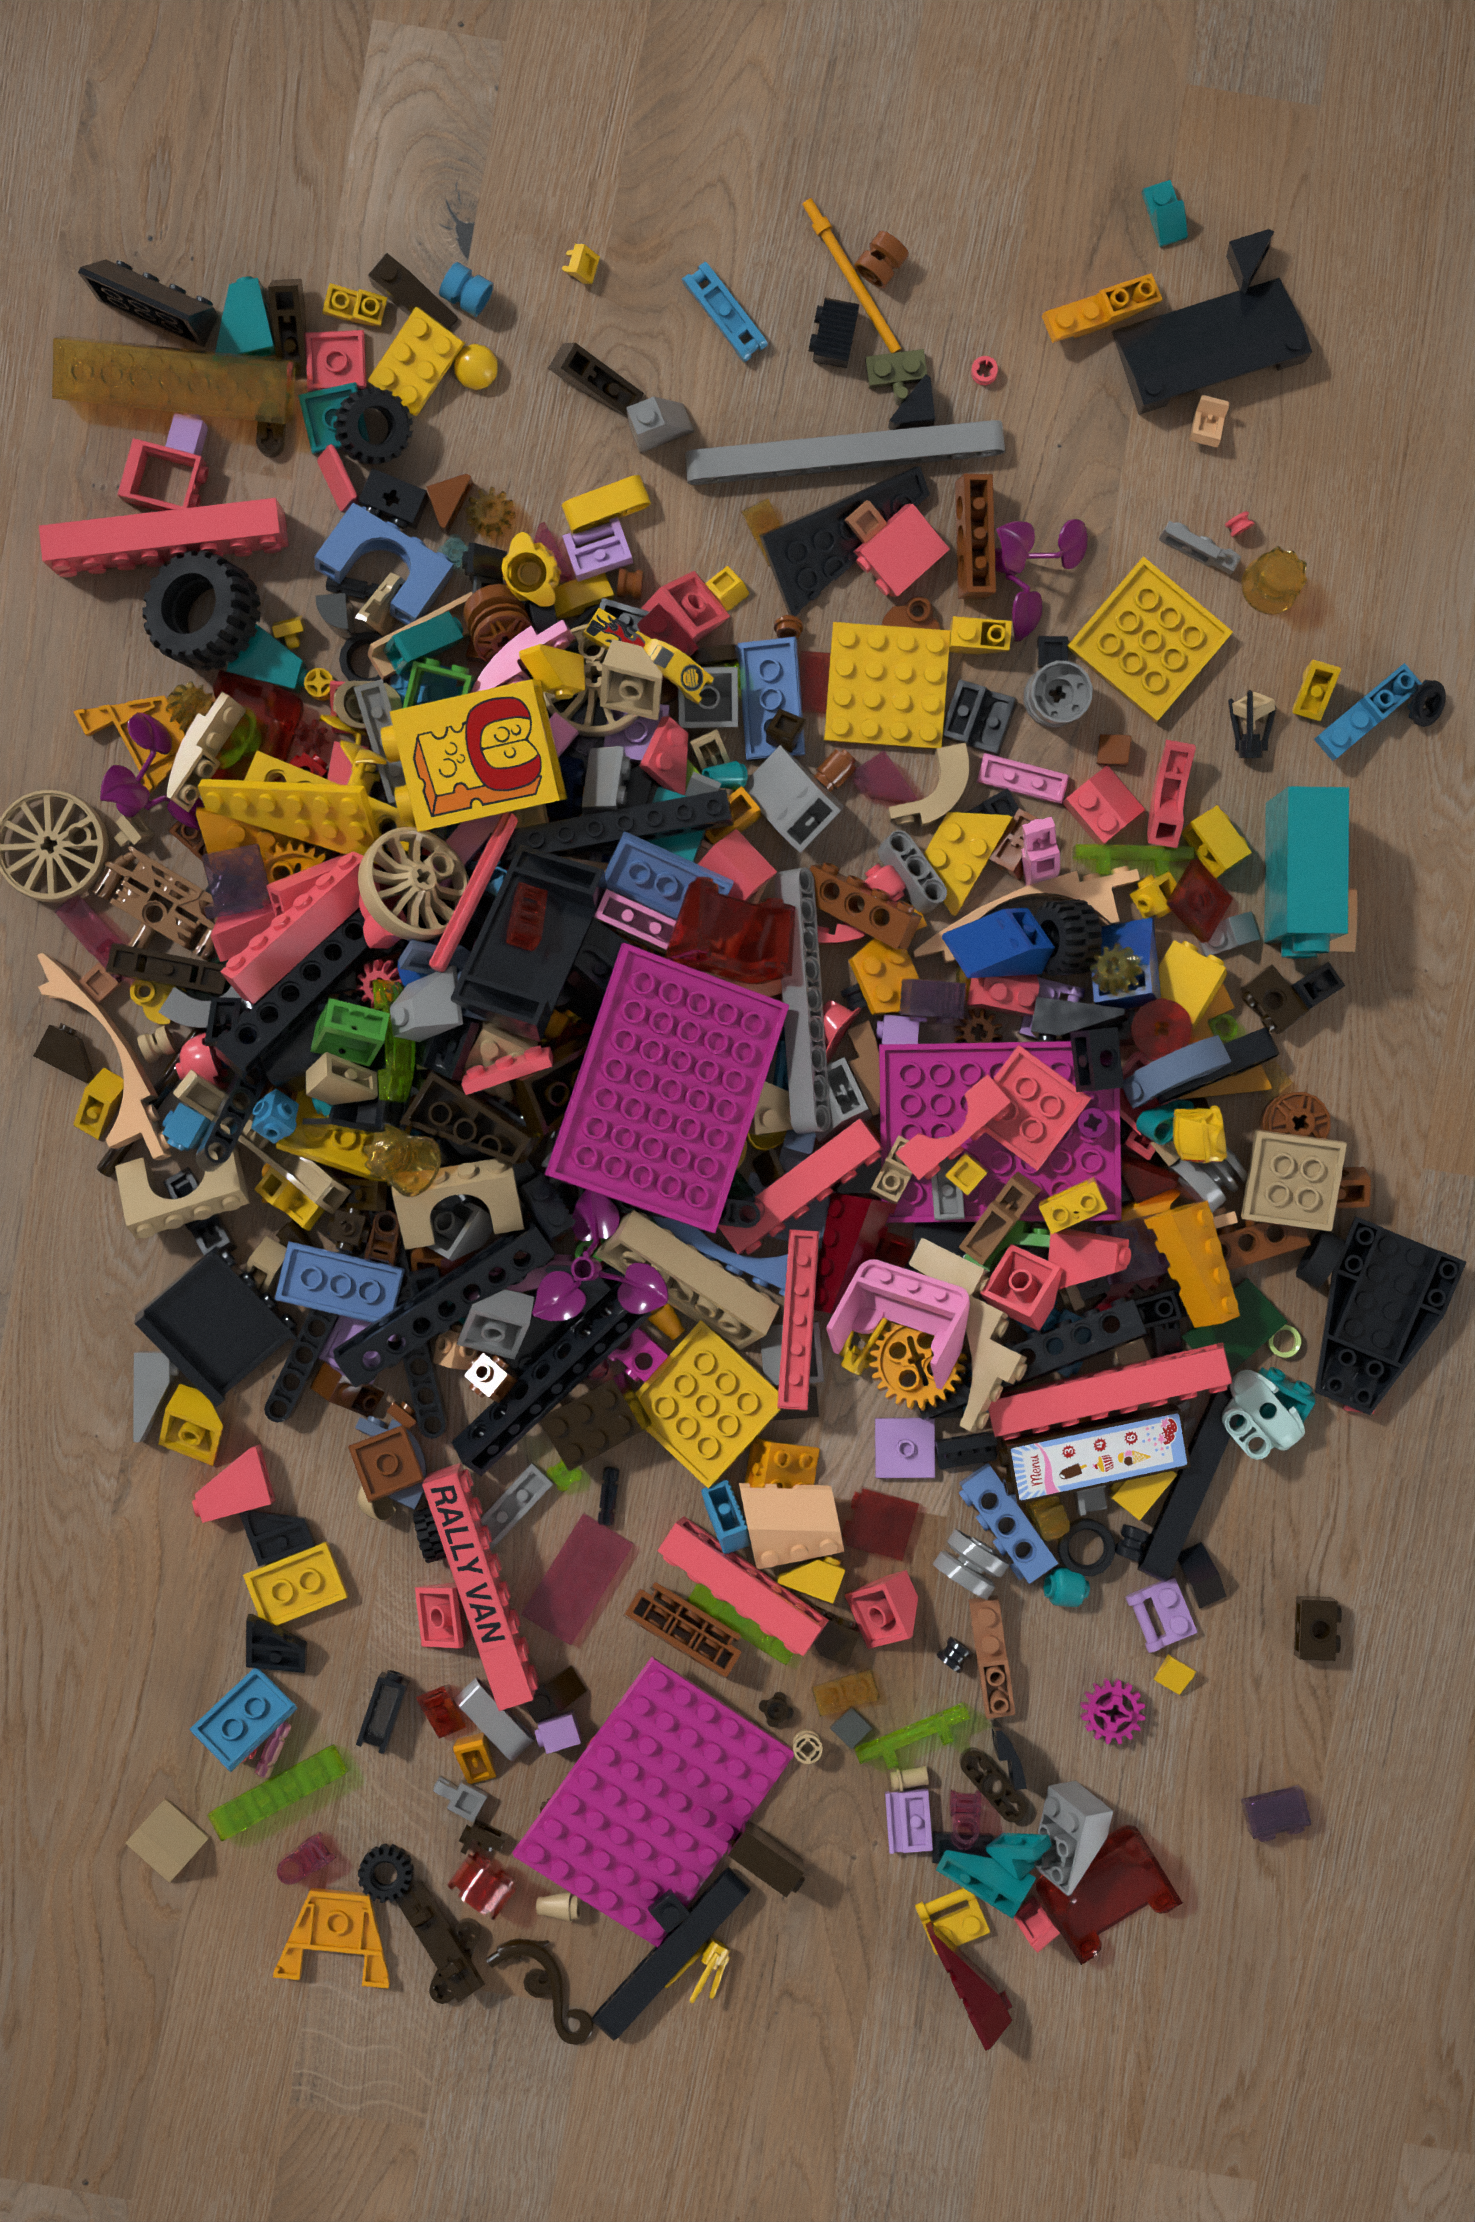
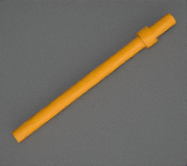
(823, 228)

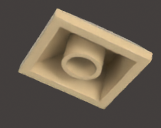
(630, 681)

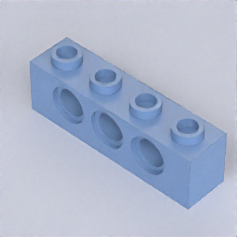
(1039, 1558)

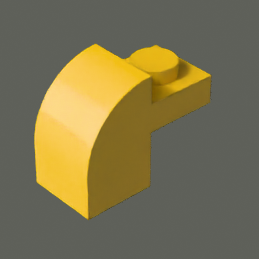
(289, 1198)

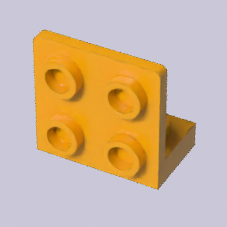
(781, 1464)

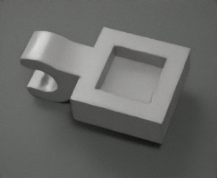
(464, 1800)

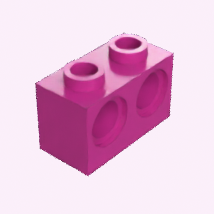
(640, 1343)

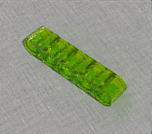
(277, 1792)

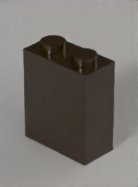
(767, 1859)

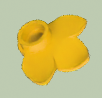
(153, 1002)

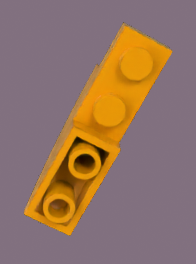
(1102, 309)

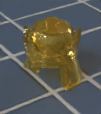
(1274, 581)
(403, 1160)

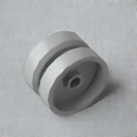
(973, 1560)

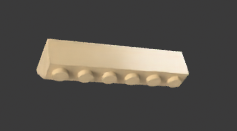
(693, 1282)

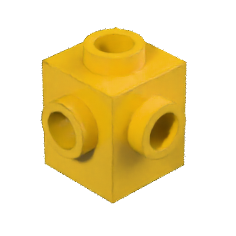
(1153, 895)

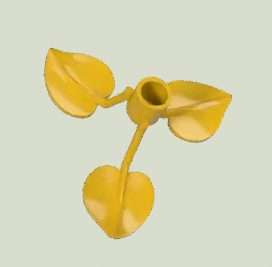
(362, 770)

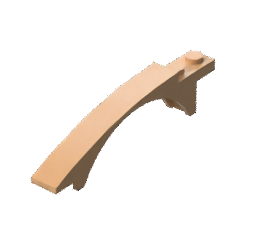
(1093, 889)
(135, 1116)

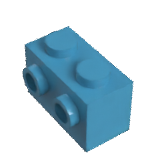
(185, 1127)

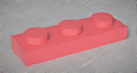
(507, 1069)

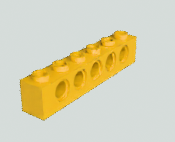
(268, 768)

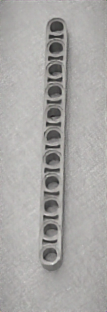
(844, 452)

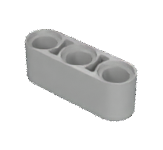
(912, 858)
(499, 1726)

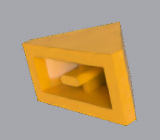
(475, 1758)

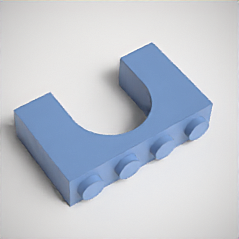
(364, 532)

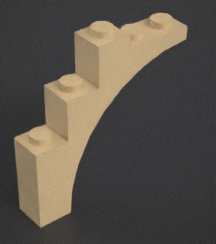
(304, 1173)
(985, 1323)

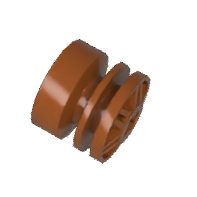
(494, 619)
(1281, 1110)

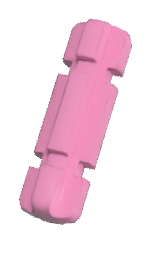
(272, 1750)

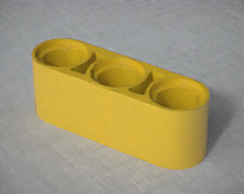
(606, 503)

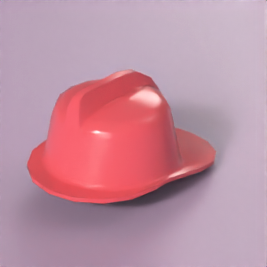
(836, 1022)

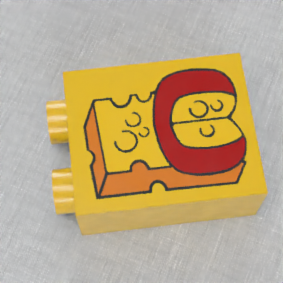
(474, 755)

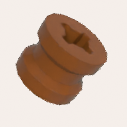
(630, 583)

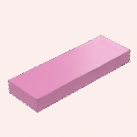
(1022, 778)

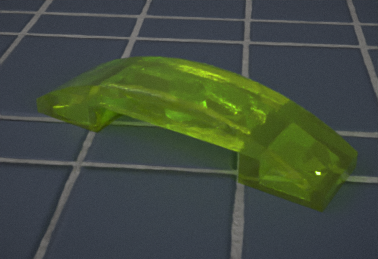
(400, 1053)

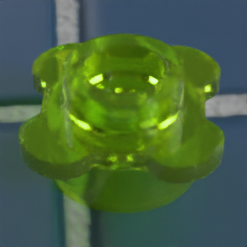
(561, 1481)

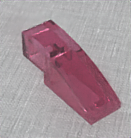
(89, 929)

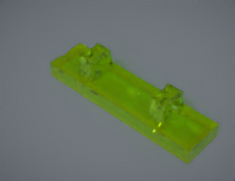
(1104, 853)
(748, 1629)
(935, 1723)

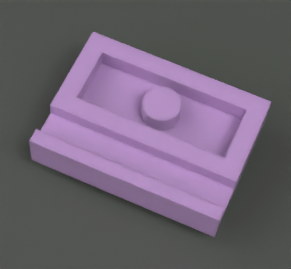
(908, 1821)

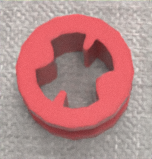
(981, 380)
(1239, 524)

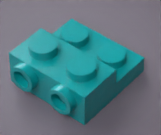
(1289, 1394)

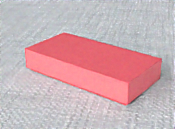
(1036, 1924)

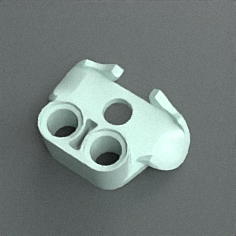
(1249, 1393)

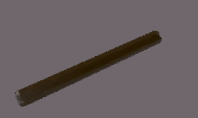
(162, 1087)

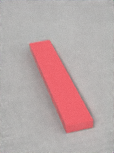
(798, 1320)

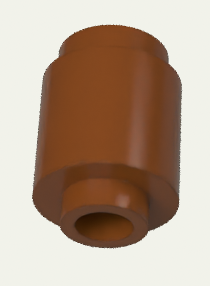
(835, 769)

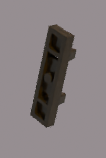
(166, 969)
(440, 1942)

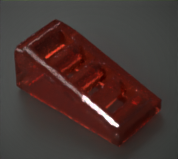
(520, 933)

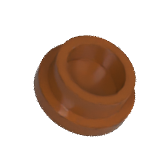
(788, 626)

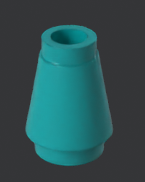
(730, 774)

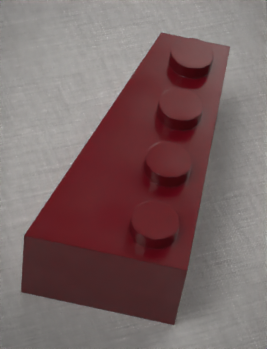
(848, 1240)

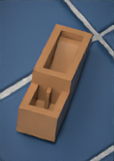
(866, 1065)
(1000, 1218)

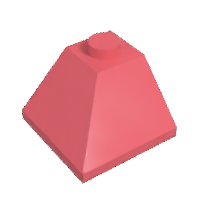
(885, 1609)

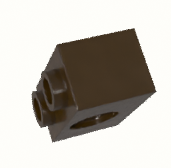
(1290, 1005)
(1308, 1612)

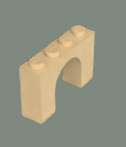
(488, 1180)
(149, 1214)

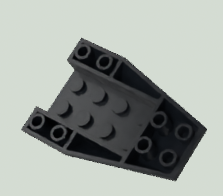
(1380, 1312)

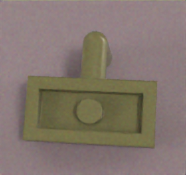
(895, 371)

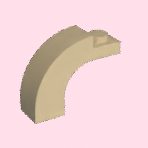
(953, 777)

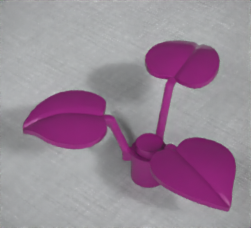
(1016, 541)
(126, 790)
(559, 1294)

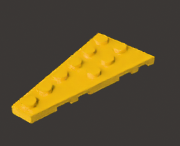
(315, 813)

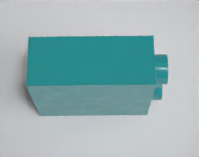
(1306, 869)

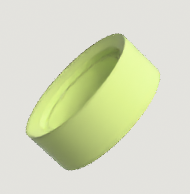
(1297, 1343)

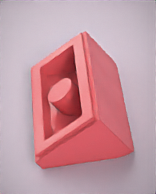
(337, 478)

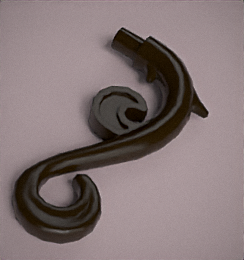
(536, 1949)

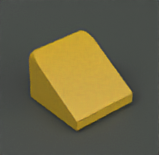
(727, 588)
(1174, 1674)

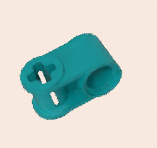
(1158, 1122)

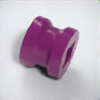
(1090, 1118)

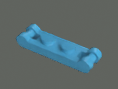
(724, 311)

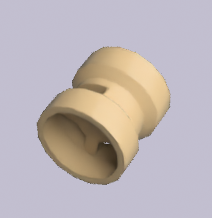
(156, 1044)
(807, 1740)

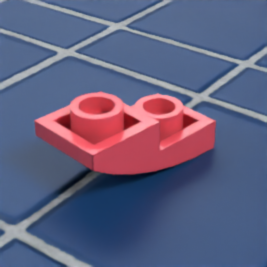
(843, 934)

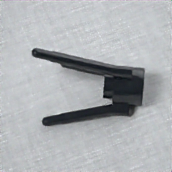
(1250, 744)

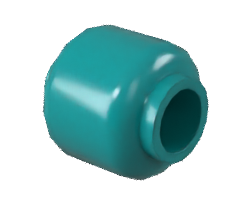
(1065, 1587)

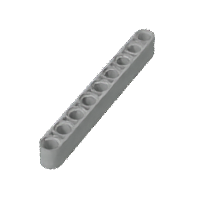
(805, 1015)

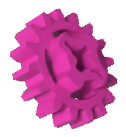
(1100, 1708)

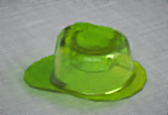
(242, 741)

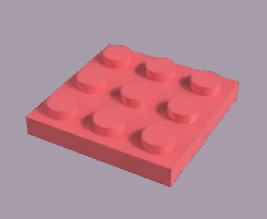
(1040, 1107)

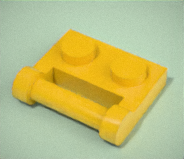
(959, 1925)

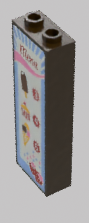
(1094, 1453)

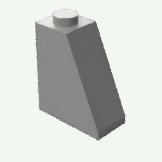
(657, 422)

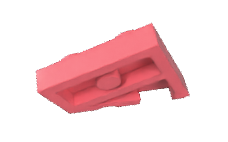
(667, 756)

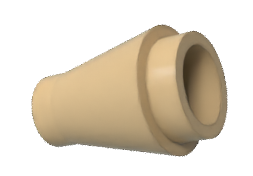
(560, 1906)

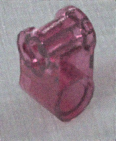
(964, 1812)
(309, 1856)

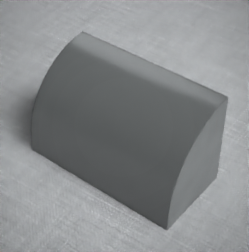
(337, 613)

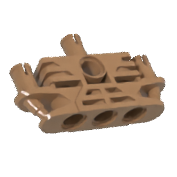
(141, 904)

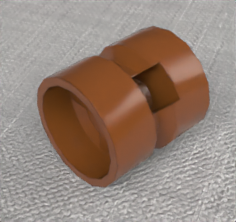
(884, 256)

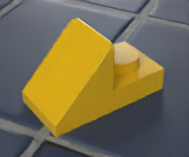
(1316, 689)

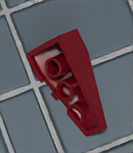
(981, 1998)

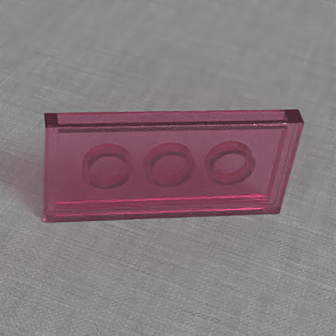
(577, 1579)

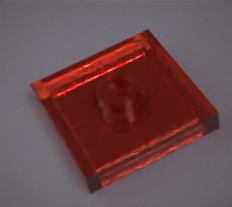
(1199, 901)

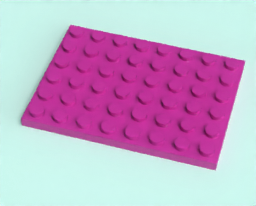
(667, 1089)
(926, 1095)
(653, 1799)

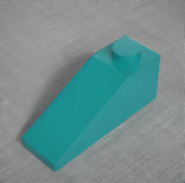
(986, 1880)

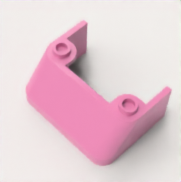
(906, 1299)

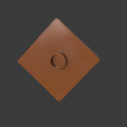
(386, 1463)

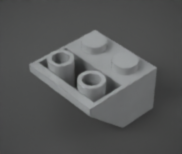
(605, 780)
(845, 1100)
(771, 1354)

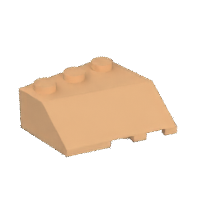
(791, 1523)

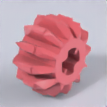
(376, 971)

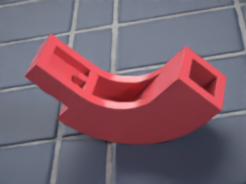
(1168, 794)

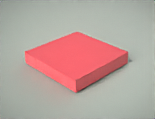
(335, 359)

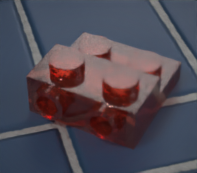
(880, 1523)

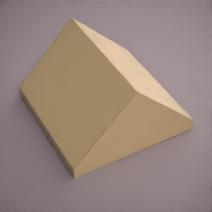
(167, 1840)

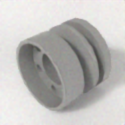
(1071, 684)
(1205, 1179)

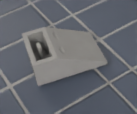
(792, 798)
(1077, 1830)

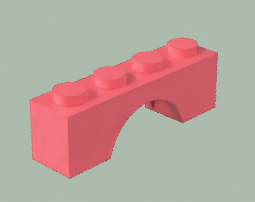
(924, 1153)

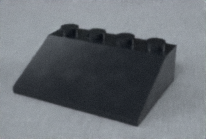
(150, 300)

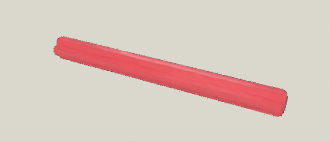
(473, 892)

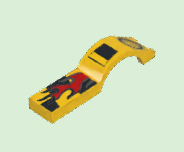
(669, 660)

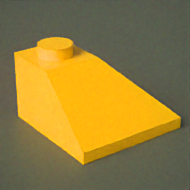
(191, 1425)

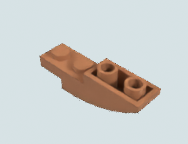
(991, 1657)

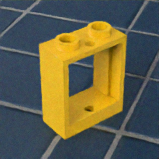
(1061, 1207)

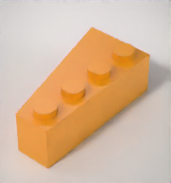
(1196, 1262)

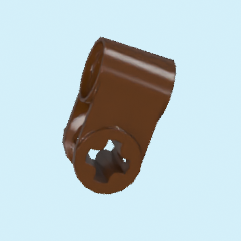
(384, 1242)

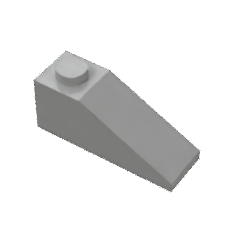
(152, 1383)

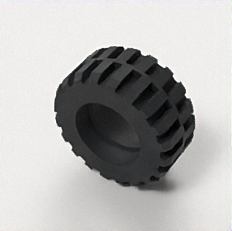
(173, 596)

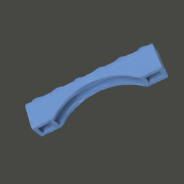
(764, 1269)

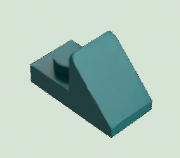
(1165, 213)
(1018, 1851)

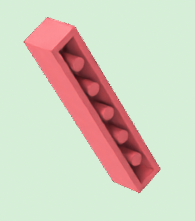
(296, 931)
(805, 1183)
(742, 1586)

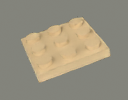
(1293, 1180)

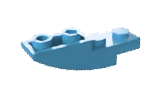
(1368, 712)

